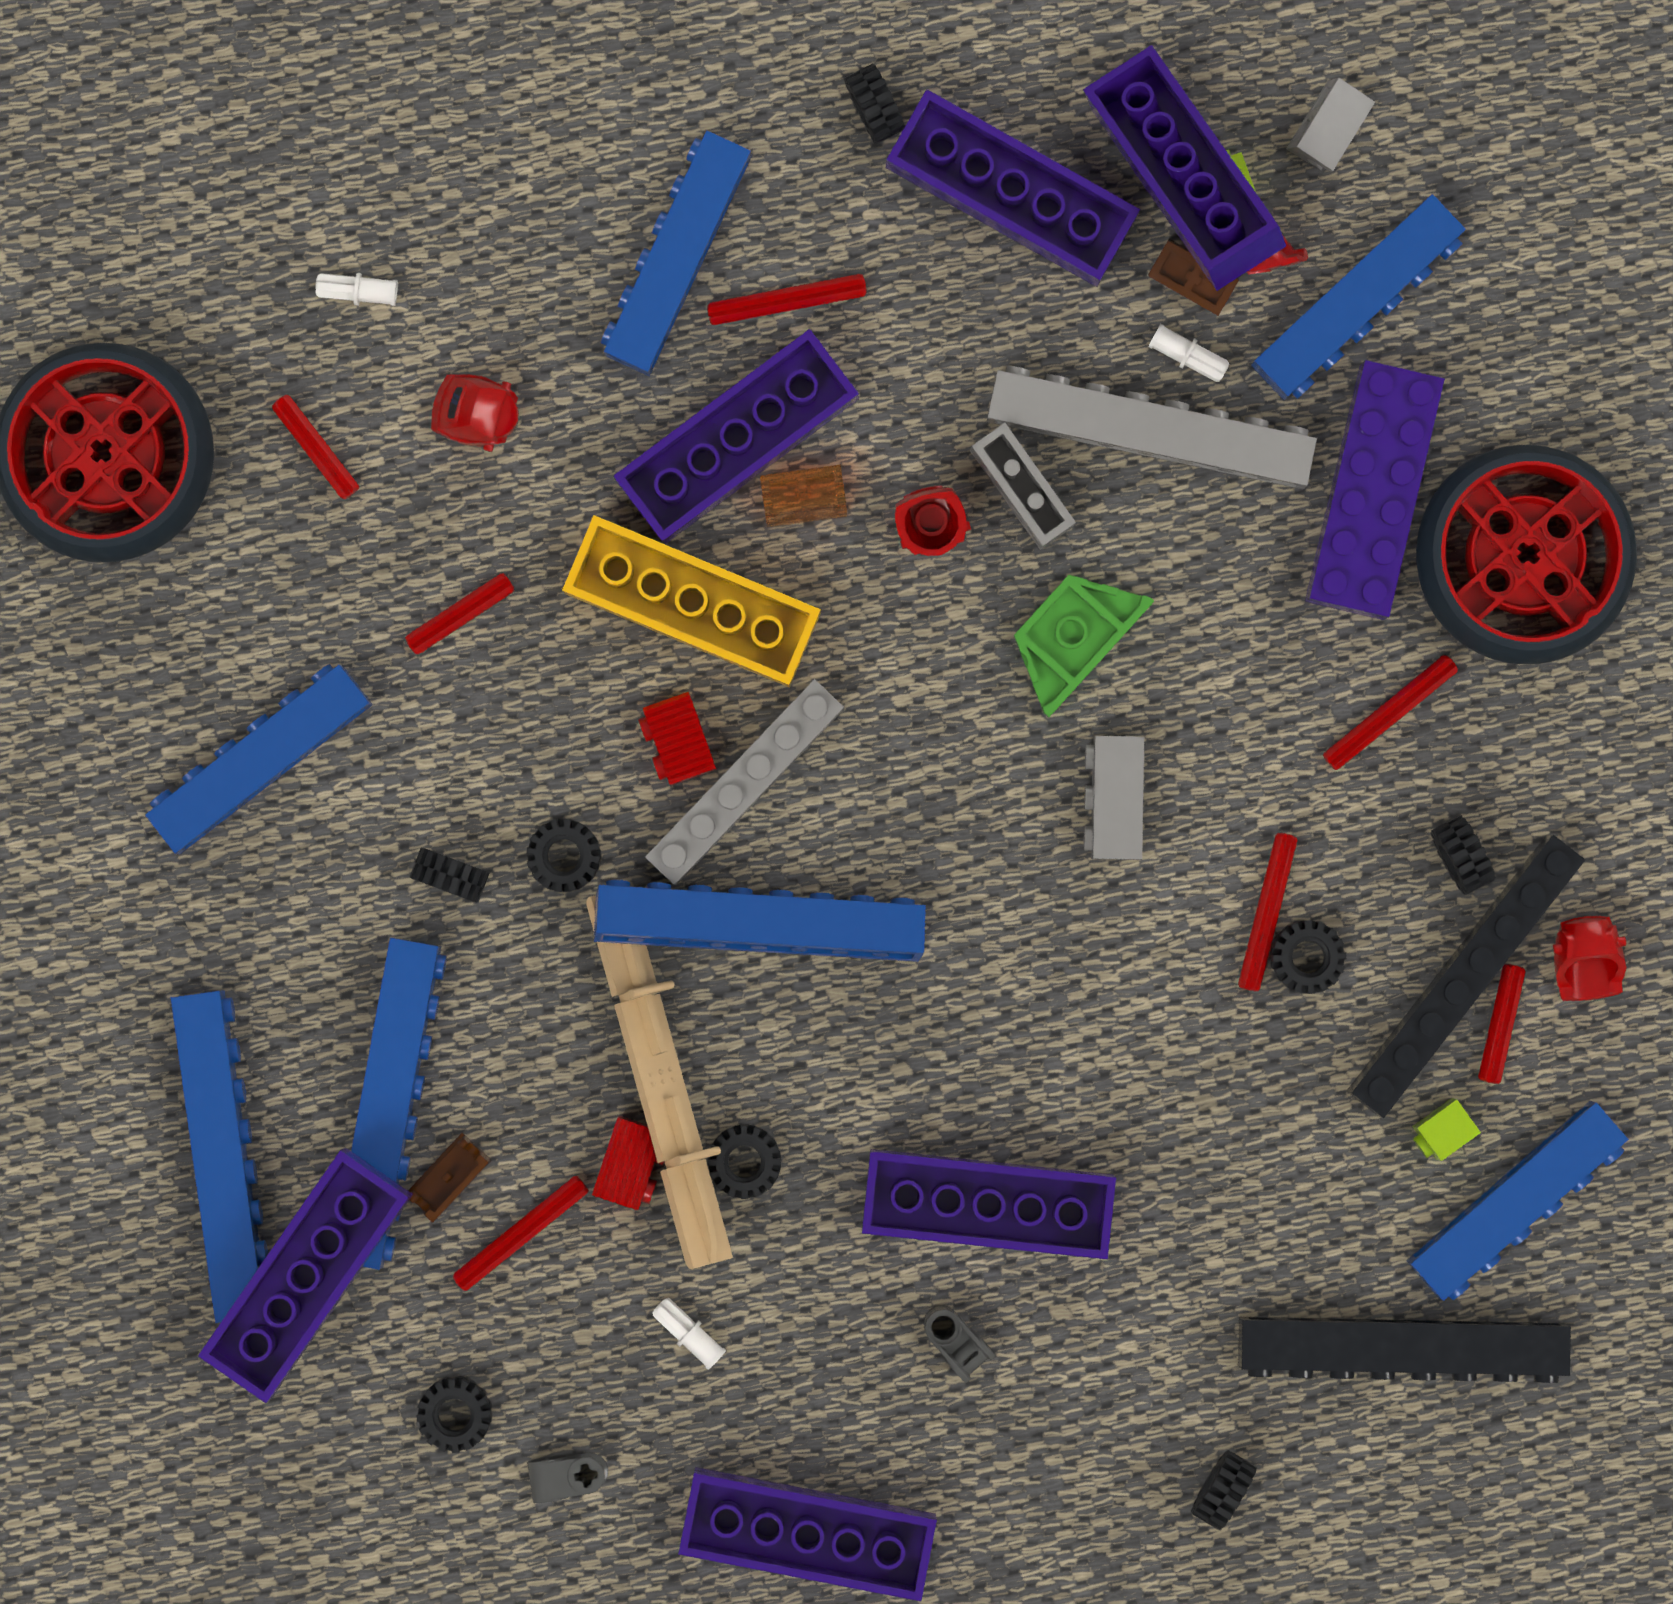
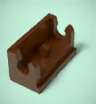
(1183, 275)
(448, 1177)

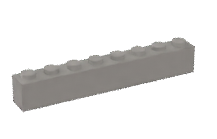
(1152, 429)

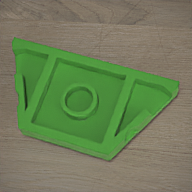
(1073, 635)

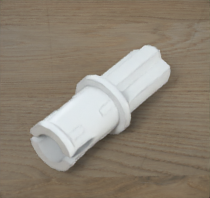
(356, 289)
(1189, 353)
(688, 1332)

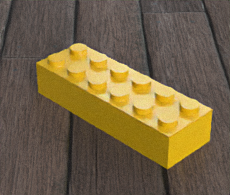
(691, 601)

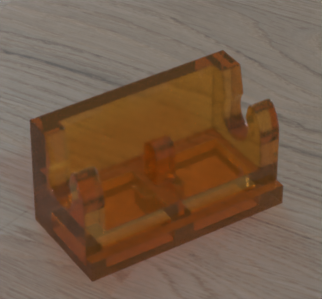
(803, 495)

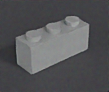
(1022, 486)
(1115, 797)

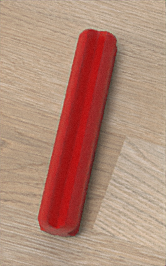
(315, 447)
(459, 613)
(1501, 1023)

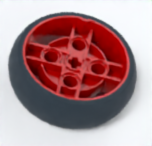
(156, 400)
(1575, 609)

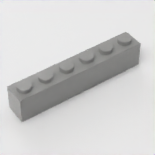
(745, 782)

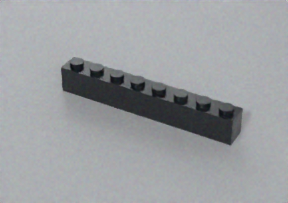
(1465, 975)
(1404, 1347)

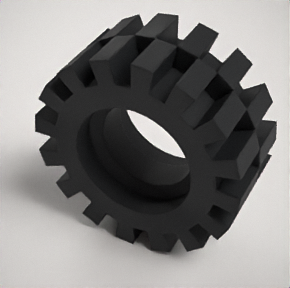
(874, 103)
(538, 855)
(1463, 855)
(449, 875)
(1332, 963)
(745, 1186)
(440, 1435)
(1223, 1490)

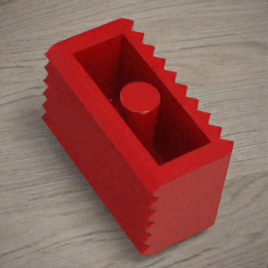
(678, 739)
(627, 1166)

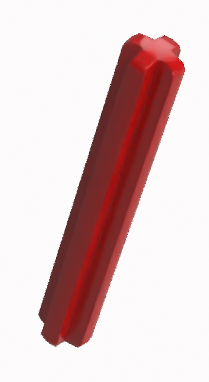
(786, 299)
(1390, 712)
(1267, 912)
(520, 1233)

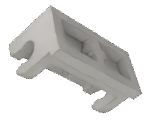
(1330, 124)

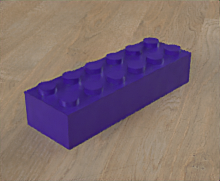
(1184, 168)
(1011, 188)
(736, 436)
(1374, 490)
(988, 1204)
(305, 1275)
(808, 1534)

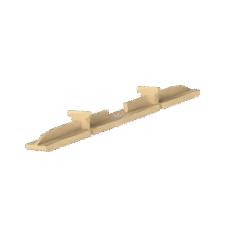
(665, 1101)

